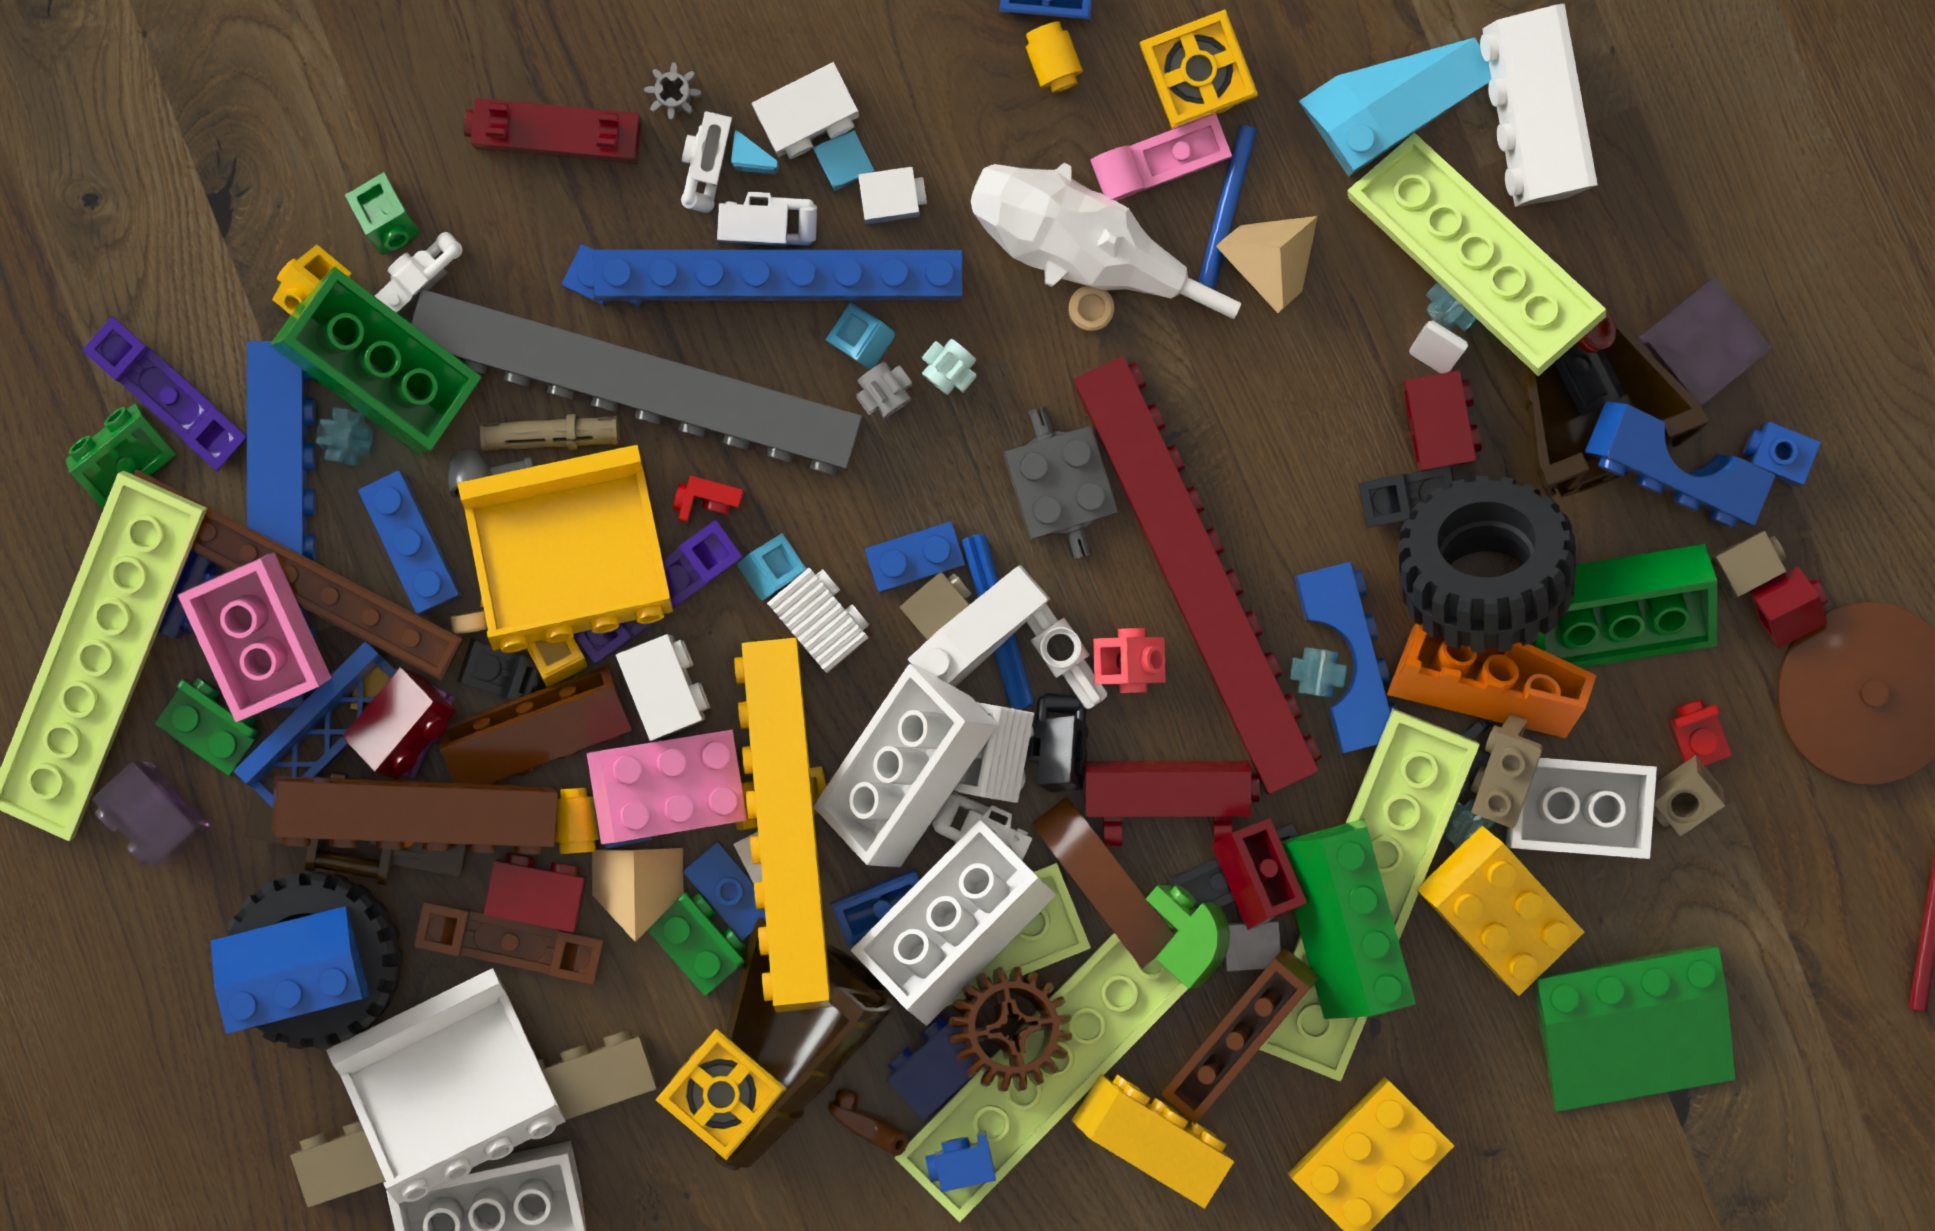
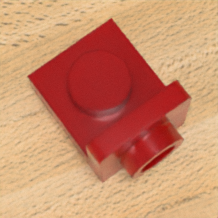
(716, 497)
(1699, 732)

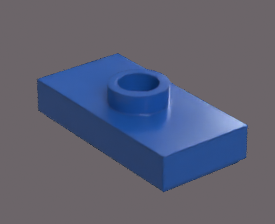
(726, 889)

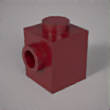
(1789, 606)

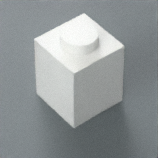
(891, 195)

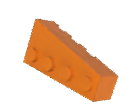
(1493, 683)

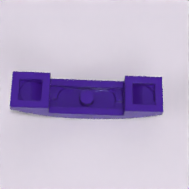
(165, 393)
(686, 571)

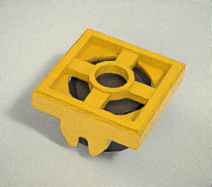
(1198, 69)
(721, 1093)

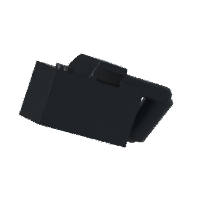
(1059, 743)

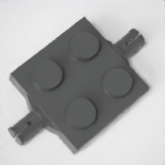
(1060, 482)

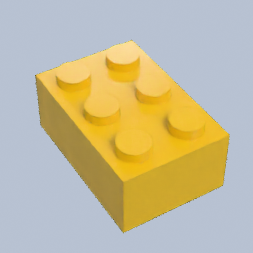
(1500, 910)
(1154, 1138)
(1370, 1159)

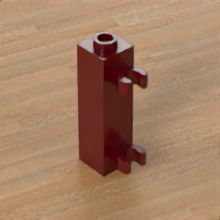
(554, 130)
(1169, 790)

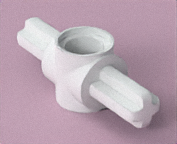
(1075, 669)

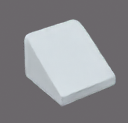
(1438, 347)

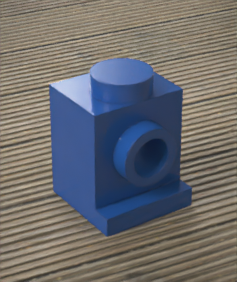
(961, 1163)

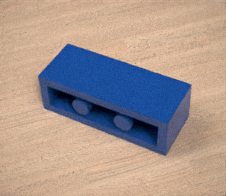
(410, 542)

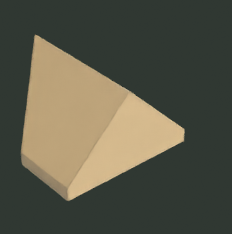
(1272, 256)
(637, 884)

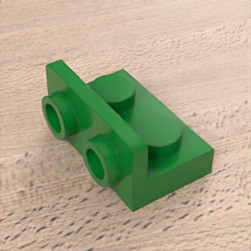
(122, 445)
(208, 725)
(697, 942)

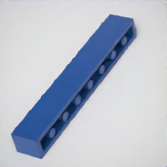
(777, 275)
(280, 457)

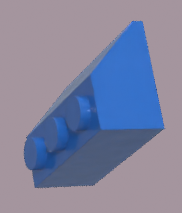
(287, 970)

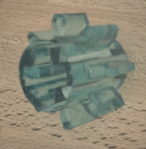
(1447, 310)
(344, 436)
(1317, 672)
(1464, 824)

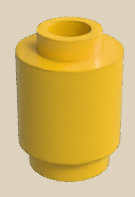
(1053, 57)
(576, 822)

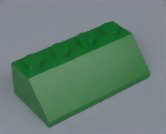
(376, 361)
(1637, 608)
(1348, 923)

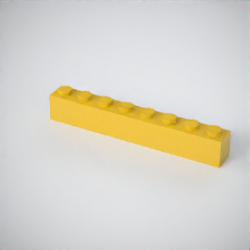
(785, 825)

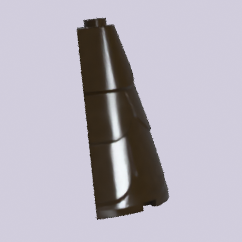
(1563, 434)
(803, 1045)

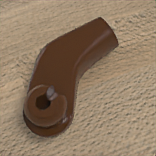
(866, 1124)

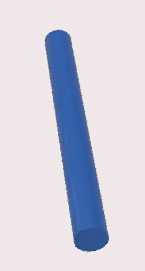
(1227, 204)

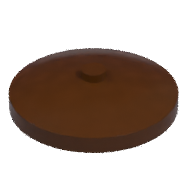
(1861, 694)

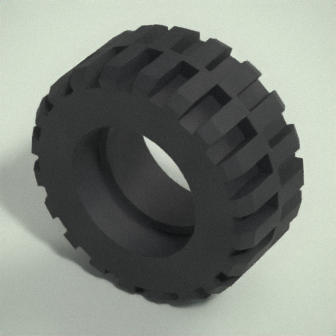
(1487, 609)
(375, 938)

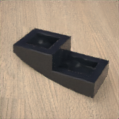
(1394, 497)
(499, 672)

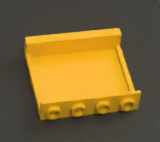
(565, 549)

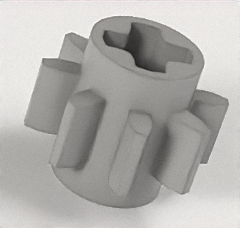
(675, 80)
(884, 390)

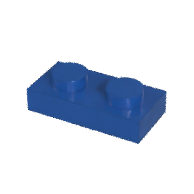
(914, 556)

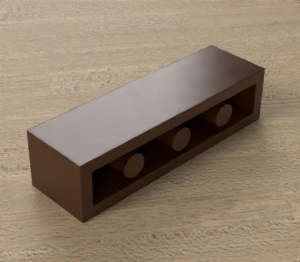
(535, 729)
(1240, 1035)

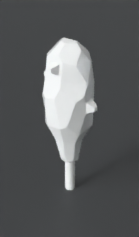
(1080, 235)

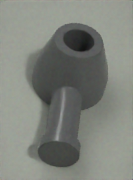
(470, 465)

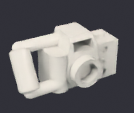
(705, 155)
(766, 223)
(418, 273)
(1016, 840)

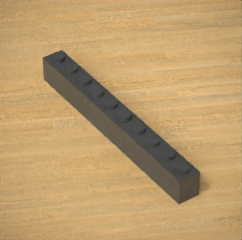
(640, 382)

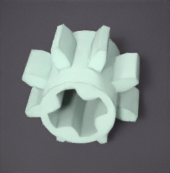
(949, 366)

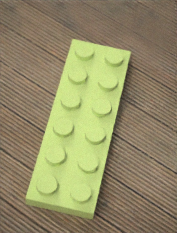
(1476, 254)

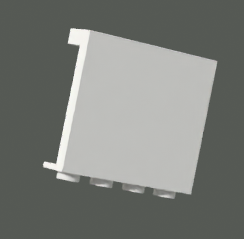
(446, 1086)

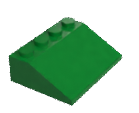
(1635, 1027)

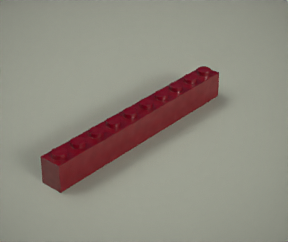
(1195, 574)

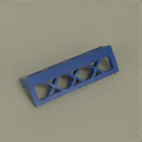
(308, 717)

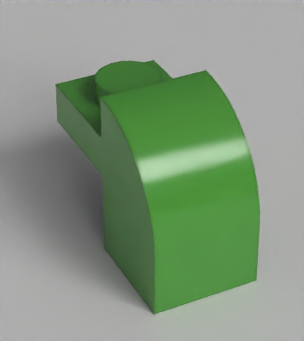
(1201, 938)

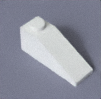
(981, 628)

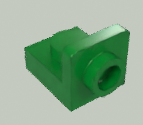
(382, 214)

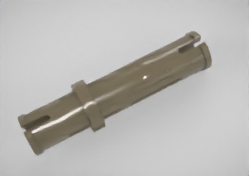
(550, 433)

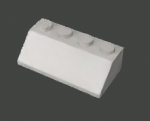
(1538, 106)
(904, 767)
(953, 923)
(515, 1193)

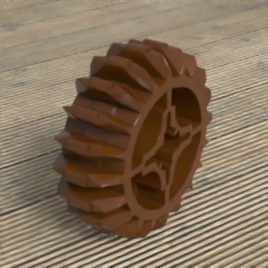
(1005, 1009)

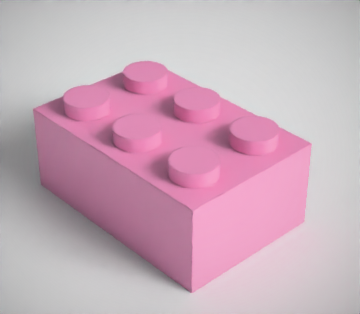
(254, 637)
(666, 786)

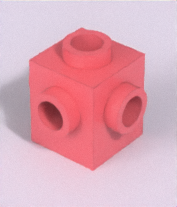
(1130, 660)

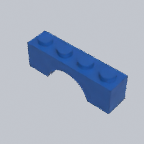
(1636, 444)
(1333, 599)

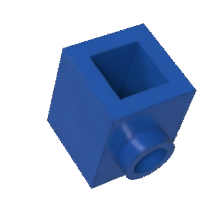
(1781, 452)

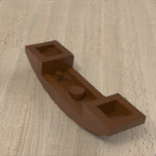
(1103, 881)
(508, 942)

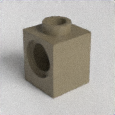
(1749, 563)
(936, 603)
(1693, 779)

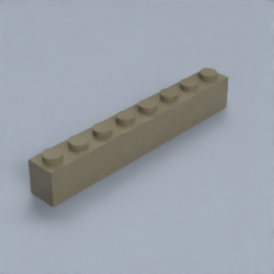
(578, 1082)

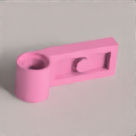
(1161, 158)

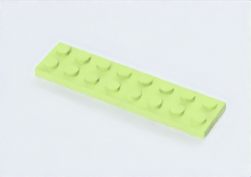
(97, 654)
(1406, 810)
(1109, 1010)

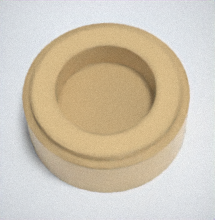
(1091, 308)
(468, 622)

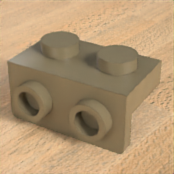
(1508, 775)

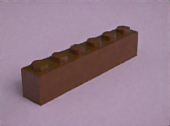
(414, 812)

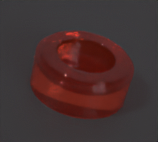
(1600, 336)

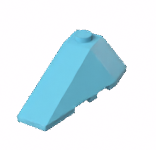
(1386, 103)

